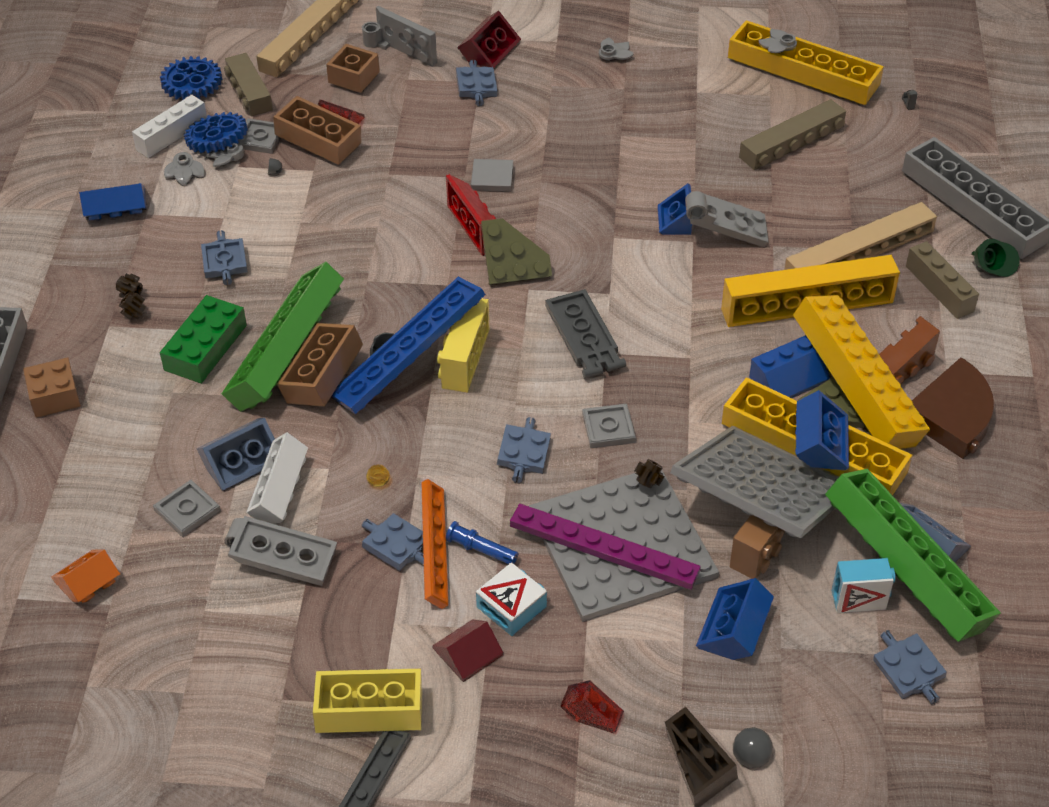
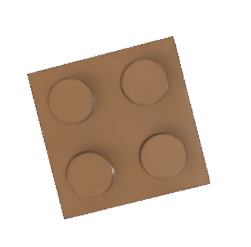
(353, 68)
(51, 387)
(755, 546)

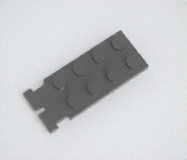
(584, 333)

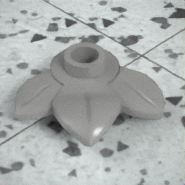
(779, 41)
(611, 50)
(225, 156)
(183, 169)

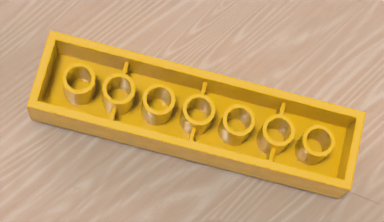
(808, 64)
(779, 293)
(860, 371)
(773, 419)

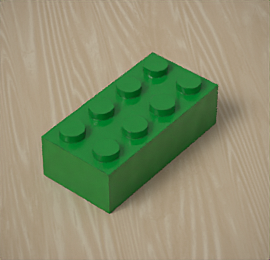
(203, 339)

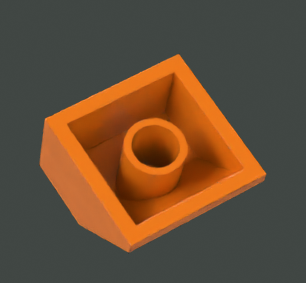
(86, 575)

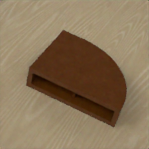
(957, 408)

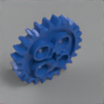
(191, 78)
(216, 132)

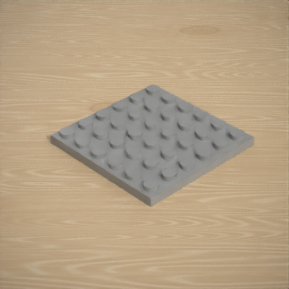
(759, 480)
(634, 514)

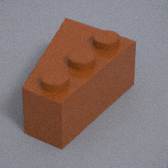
(912, 351)

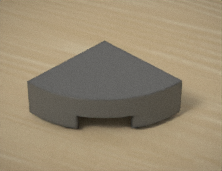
(909, 99)

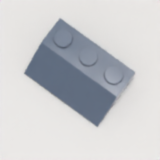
(237, 453)
(948, 541)

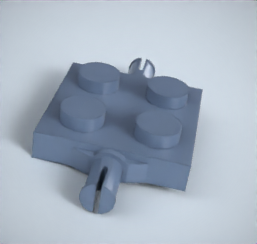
(476, 82)
(224, 258)
(523, 449)
(394, 541)
(910, 666)

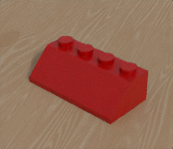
(467, 209)

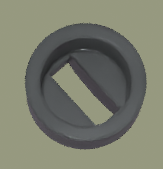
(274, 167)

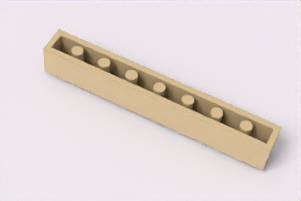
(301, 35)
(869, 239)

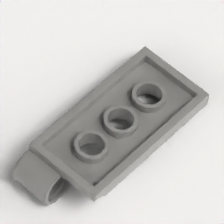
(404, 36)
(726, 218)
(249, 530)

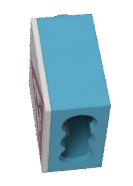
(862, 585)
(511, 599)

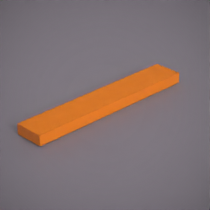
(434, 544)

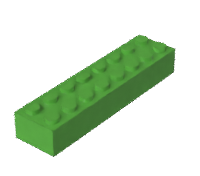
(283, 337)
(912, 554)

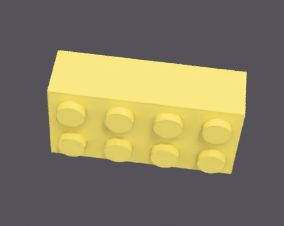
(464, 348)
(368, 700)

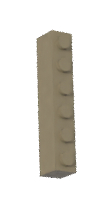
(792, 134)

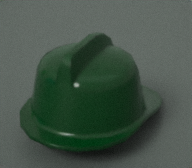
(996, 257)

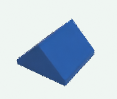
(673, 214)

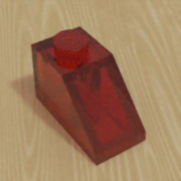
(591, 706)

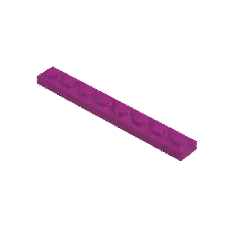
(605, 546)

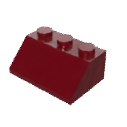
(490, 41)

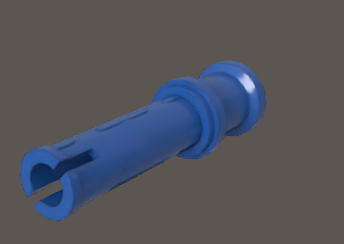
(471, 540)

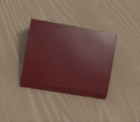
(469, 648)

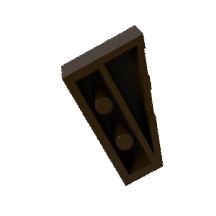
(700, 758)

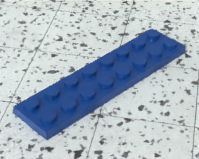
(407, 344)

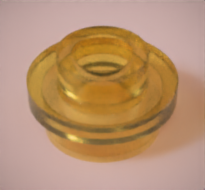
(377, 475)

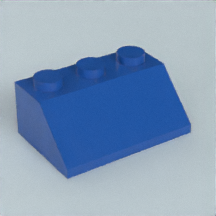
(113, 201)
(790, 368)
(821, 433)
(736, 620)

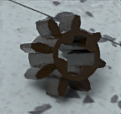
(129, 284)
(132, 306)
(649, 473)

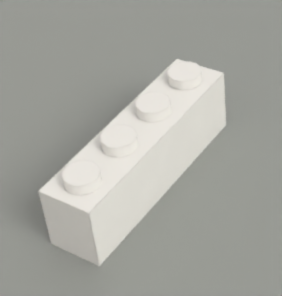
(168, 126)
(278, 479)

